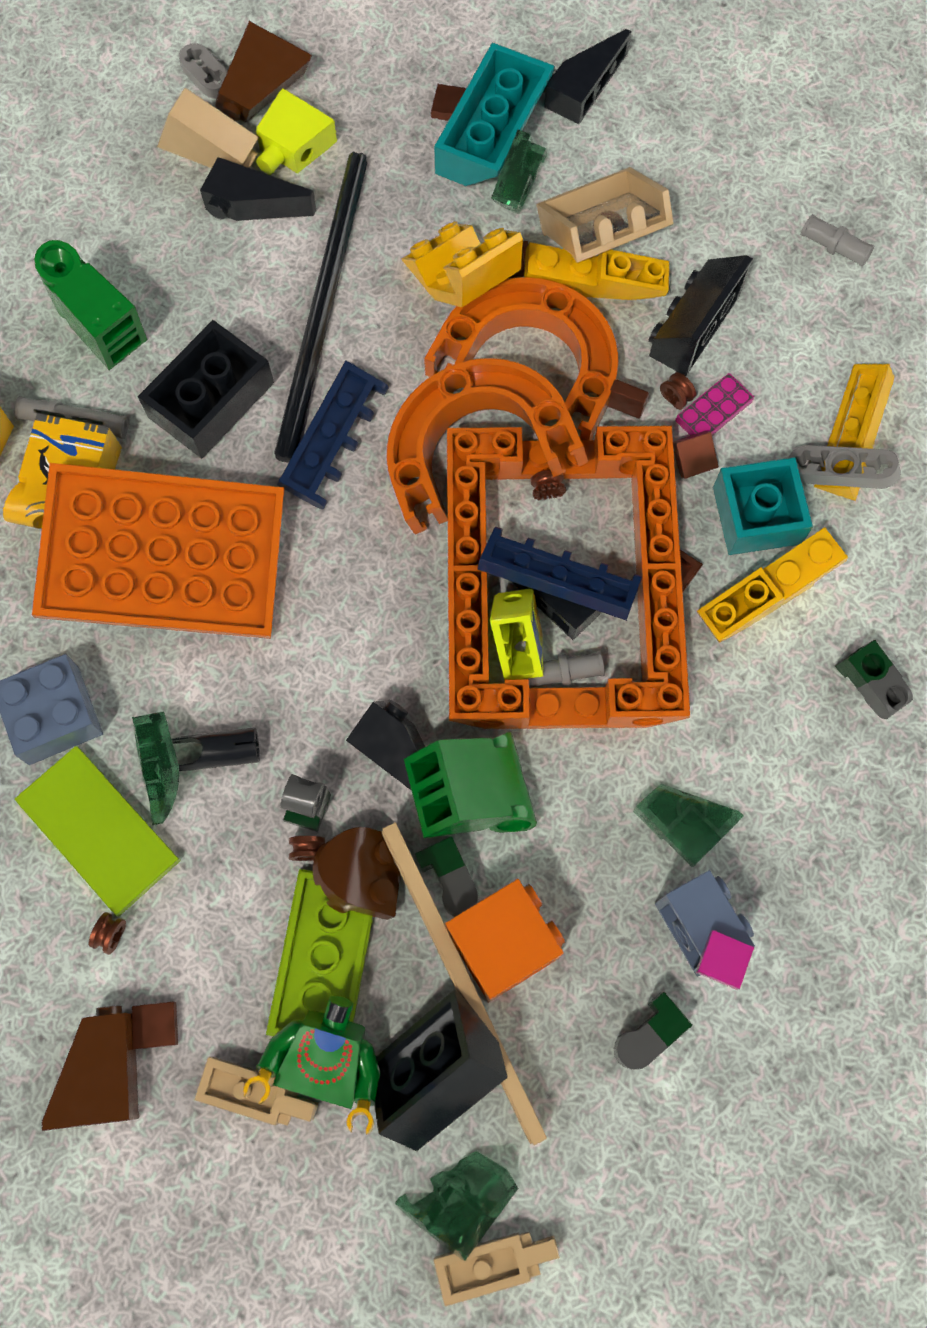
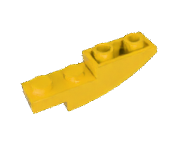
(602, 276)
(772, 586)

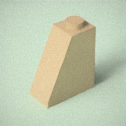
(204, 133)

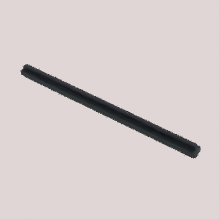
(321, 308)

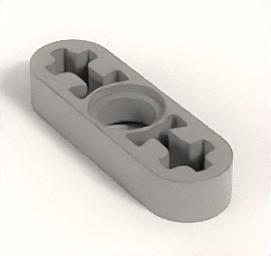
(854, 478)

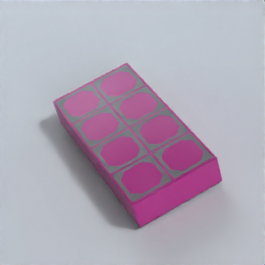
(715, 407)

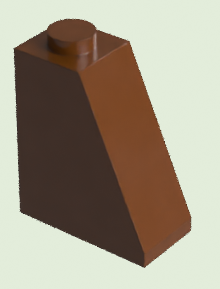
(259, 72)
(98, 1074)

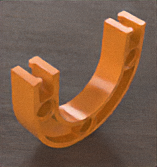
(529, 304)
(434, 408)

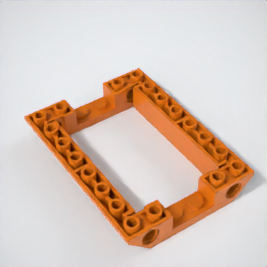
(615, 452)

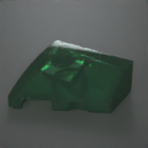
(518, 172)
(157, 763)
(686, 821)
(462, 1203)

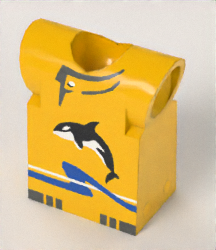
(57, 442)

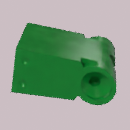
(89, 303)
(470, 787)

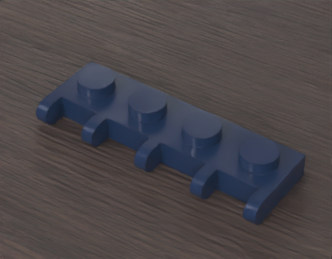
(329, 432)
(558, 575)

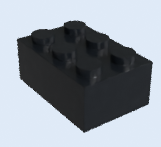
(206, 388)

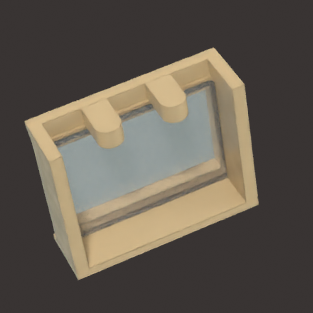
(605, 213)

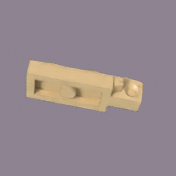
(224, 1085)
(493, 1266)

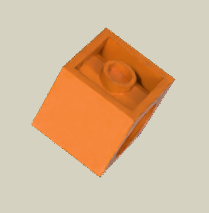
(505, 939)

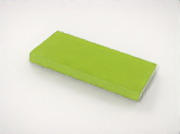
(97, 831)
(319, 956)

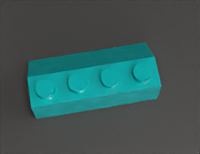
(489, 115)

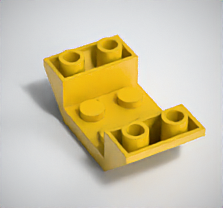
(460, 268)

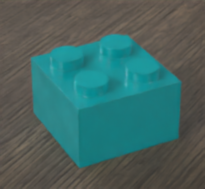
(762, 506)

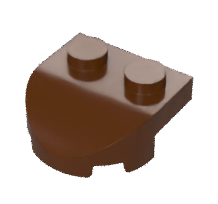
(358, 873)

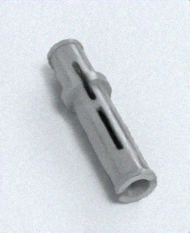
(27, 409)

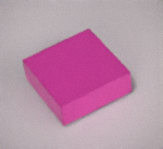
(725, 960)

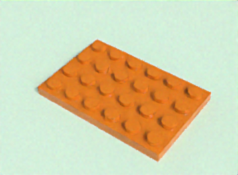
(158, 551)

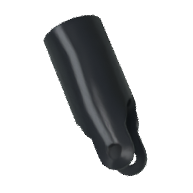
(223, 748)

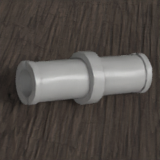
(837, 240)
(569, 669)

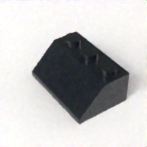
(699, 312)
(436, 1072)

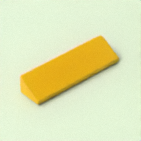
(863, 417)

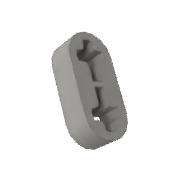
(200, 74)

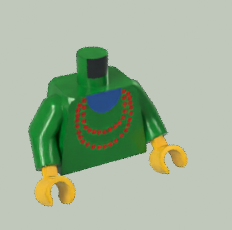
(323, 1060)

